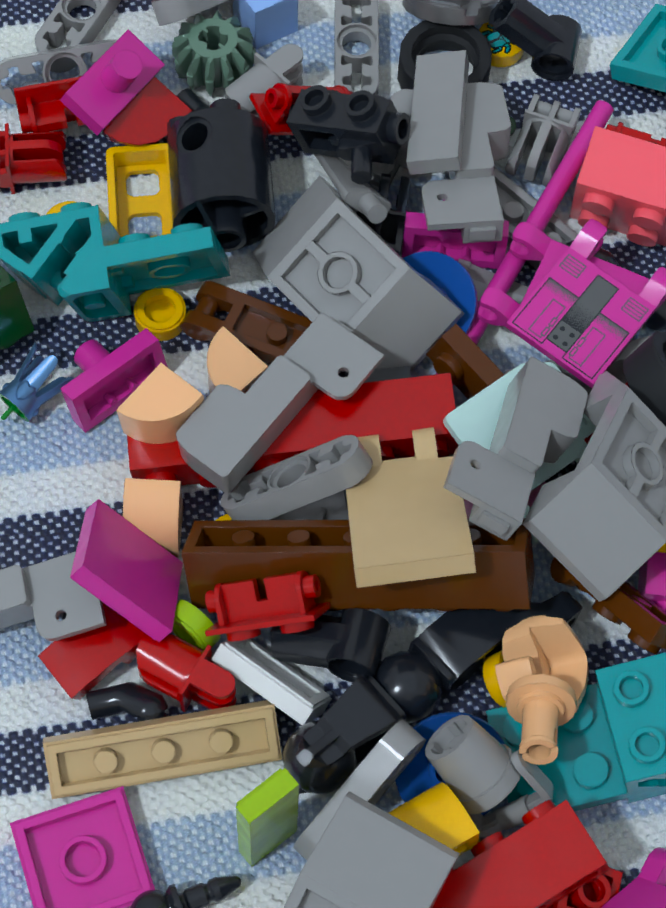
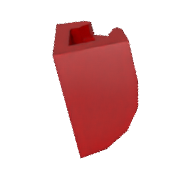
(146, 116)

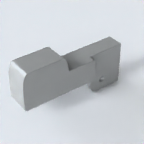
(472, 192)
(534, 426)
(237, 427)
(43, 594)

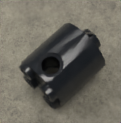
(222, 173)

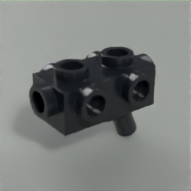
(350, 127)

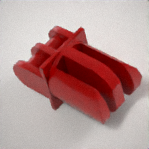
(31, 158)
(185, 672)

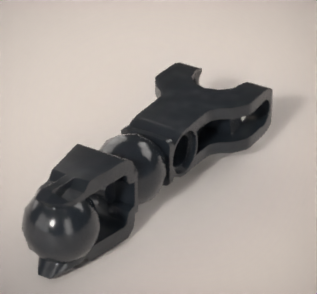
(406, 688)

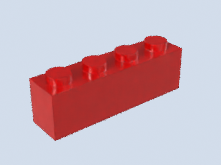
(529, 866)

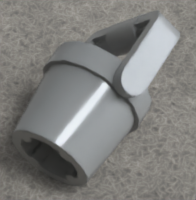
(484, 774)

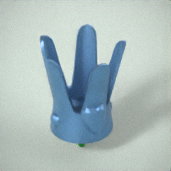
(22, 393)

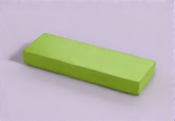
(267, 816)

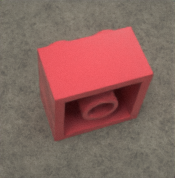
(623, 187)

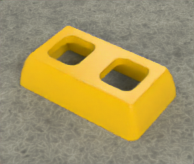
(132, 160)

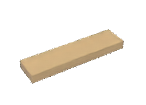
(162, 749)

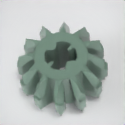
(212, 51)

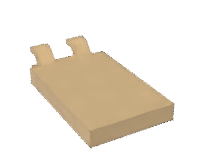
(406, 520)

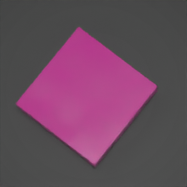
(127, 570)
(83, 854)

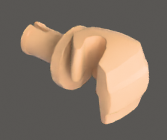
(542, 682)

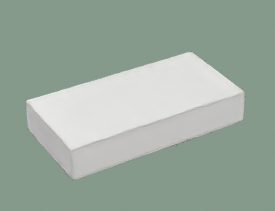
(272, 679)

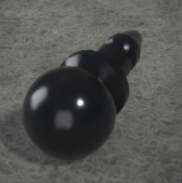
(193, 897)

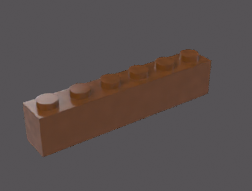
(264, 548)

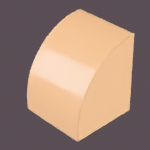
(232, 362)
(158, 407)
(155, 510)

